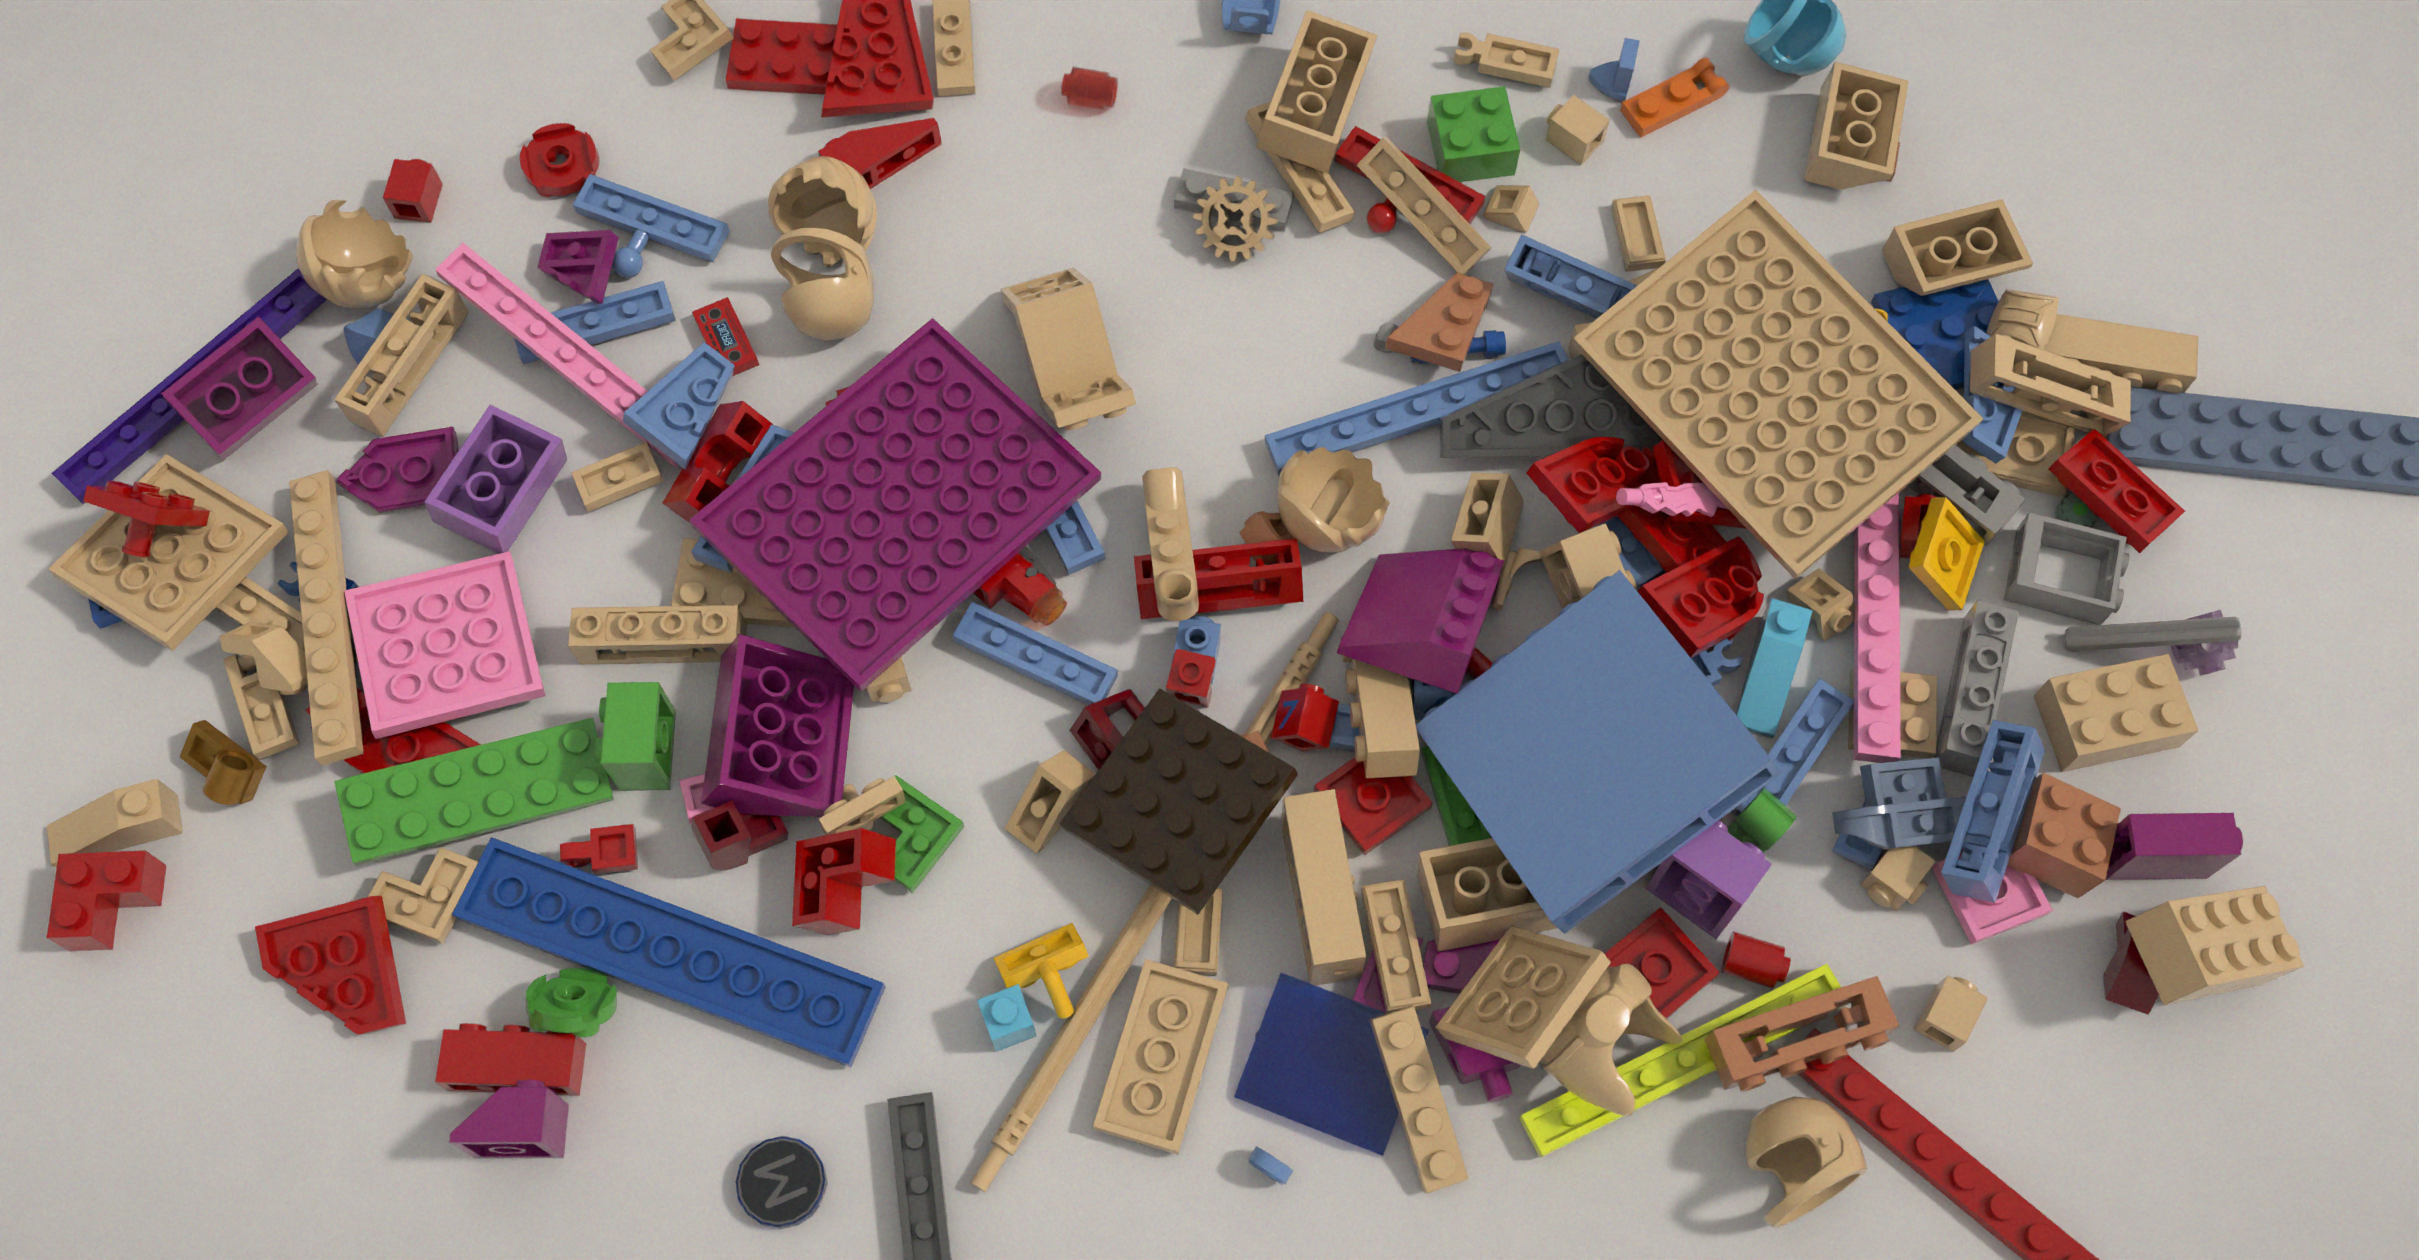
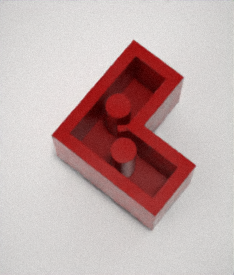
(832, 875)
(91, 891)

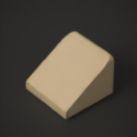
(1512, 207)

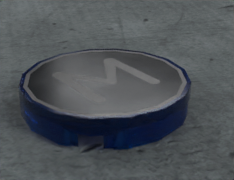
(781, 1182)

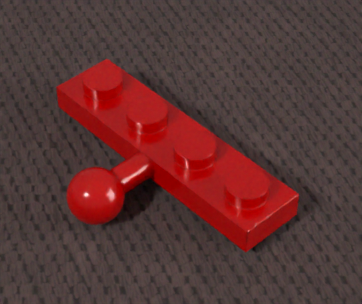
(1383, 216)

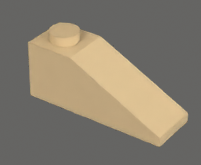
(117, 821)

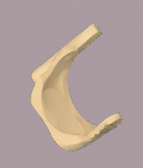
(1514, 562)

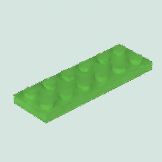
(472, 791)

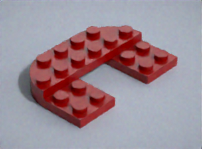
(1708, 581)

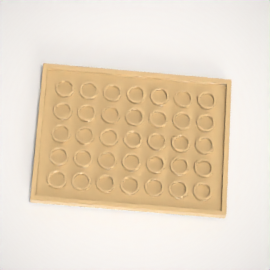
(1776, 383)

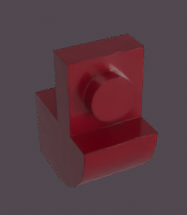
(732, 837)
(2126, 976)

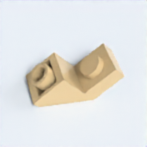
(276, 654)

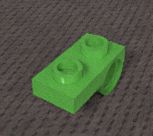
(1762, 821)

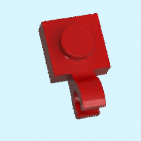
(608, 850)

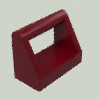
(1097, 732)

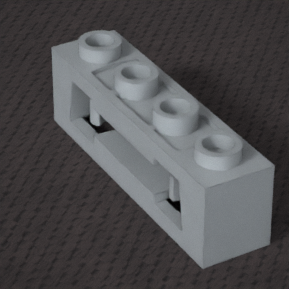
(1990, 504)
(1975, 685)

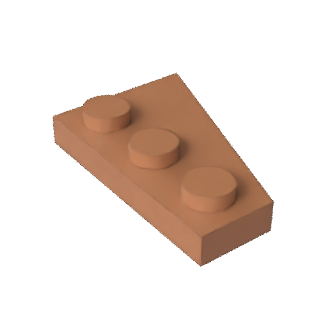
(1444, 324)

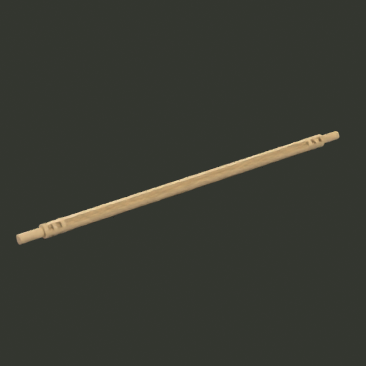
(1124, 950)

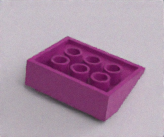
(1423, 614)
(777, 731)

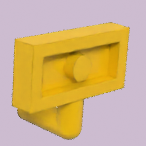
(1043, 959)

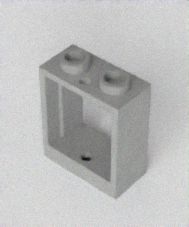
(2074, 538)

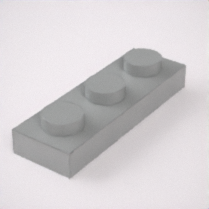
(1194, 185)

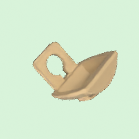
(2025, 317)

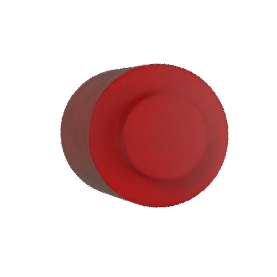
(1755, 960)

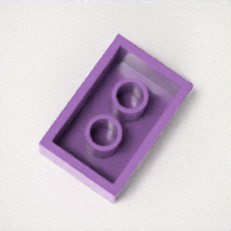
(496, 480)
(1710, 878)

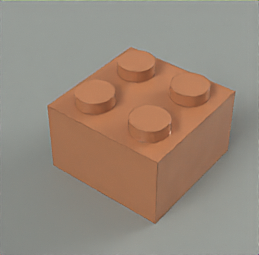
(2065, 837)

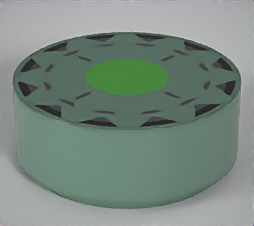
(2075, 511)

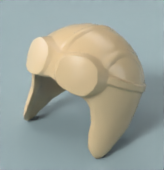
(1583, 1049)

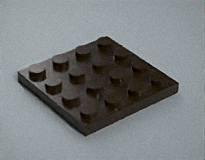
(1179, 800)

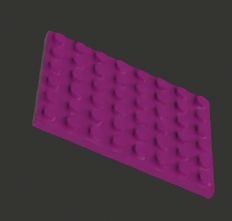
(895, 502)

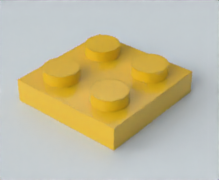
(1946, 553)

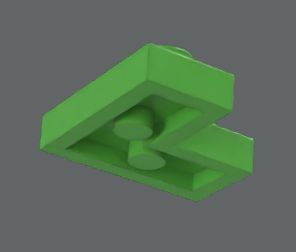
(924, 836)

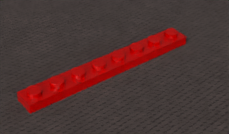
(1941, 1161)

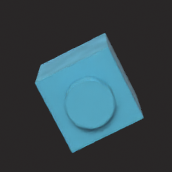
(1007, 1018)

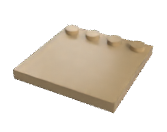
(187, 565)

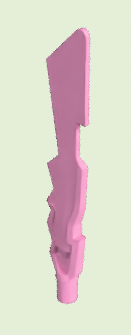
(1671, 500)

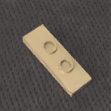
(953, 47)

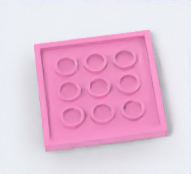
(443, 644)

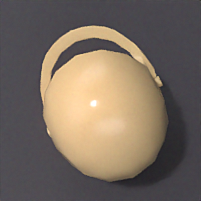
(826, 304)
(1807, 1150)

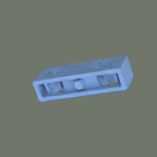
(1565, 278)
(1993, 811)

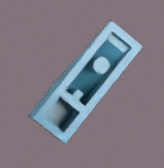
(1772, 666)

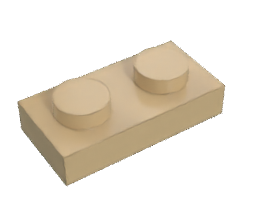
(617, 476)

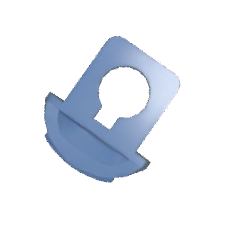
(1250, 15)

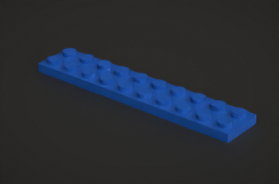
(670, 951)

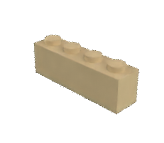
(2140, 354)
(1384, 720)

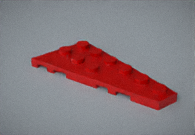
(876, 61)

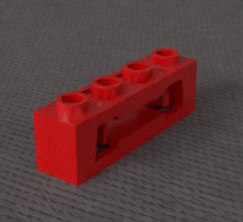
(1227, 579)

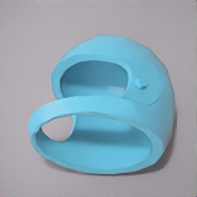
(1804, 29)

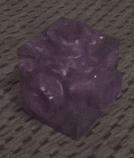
(2207, 660)

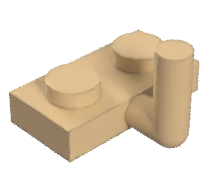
(862, 810)

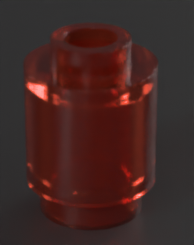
(1089, 88)

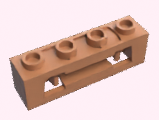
(1869, 1011)

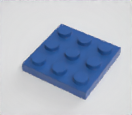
(1938, 322)

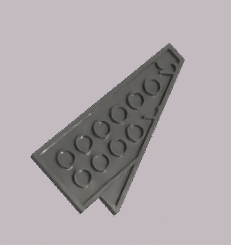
(1544, 416)

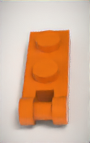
(1674, 98)

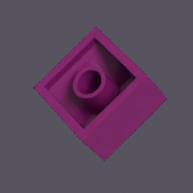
(516, 1124)

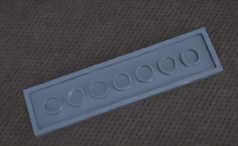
(2271, 441)

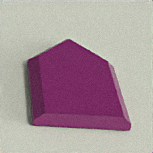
(401, 469)

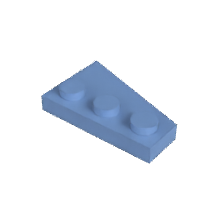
(682, 404)
(1999, 421)

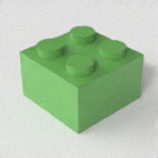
(1473, 134)
(637, 736)

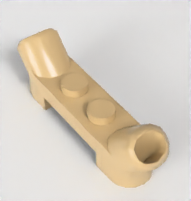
(1170, 544)

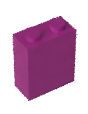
(2173, 846)

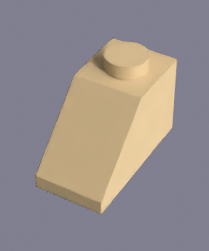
(1048, 799)

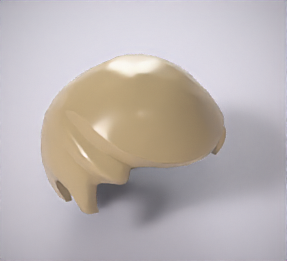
(824, 196)
(351, 257)
(1330, 499)

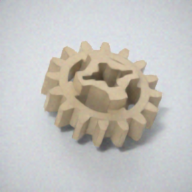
(1222, 230)

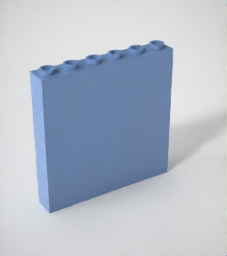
(1595, 751)

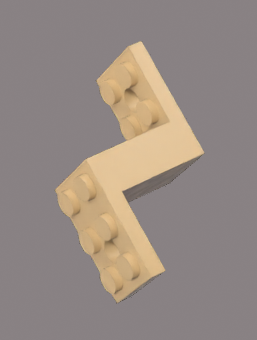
(1068, 348)

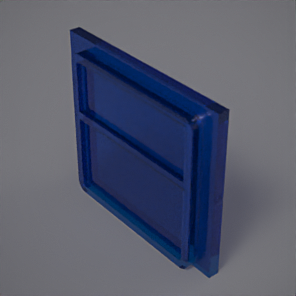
(1321, 1065)

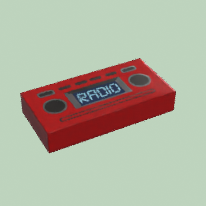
(725, 334)

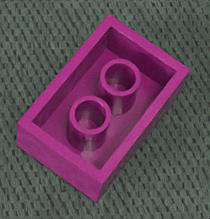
(240, 388)

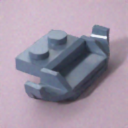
(1902, 806)

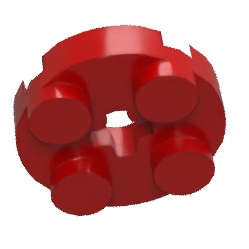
(563, 178)

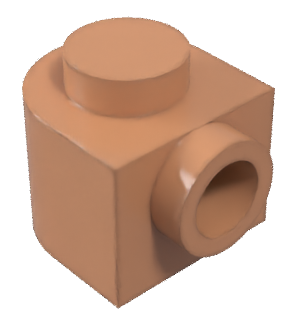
(1264, 528)

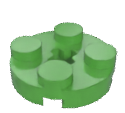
(571, 1003)

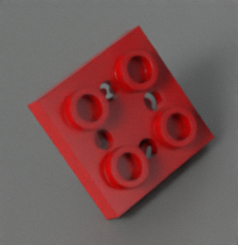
(146, 511)

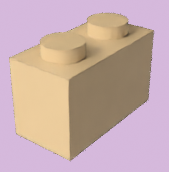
(1488, 515)

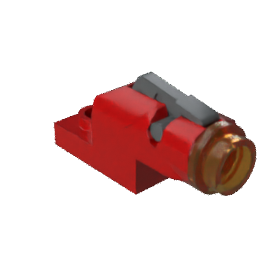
(1025, 586)

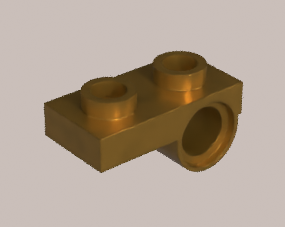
(229, 769)

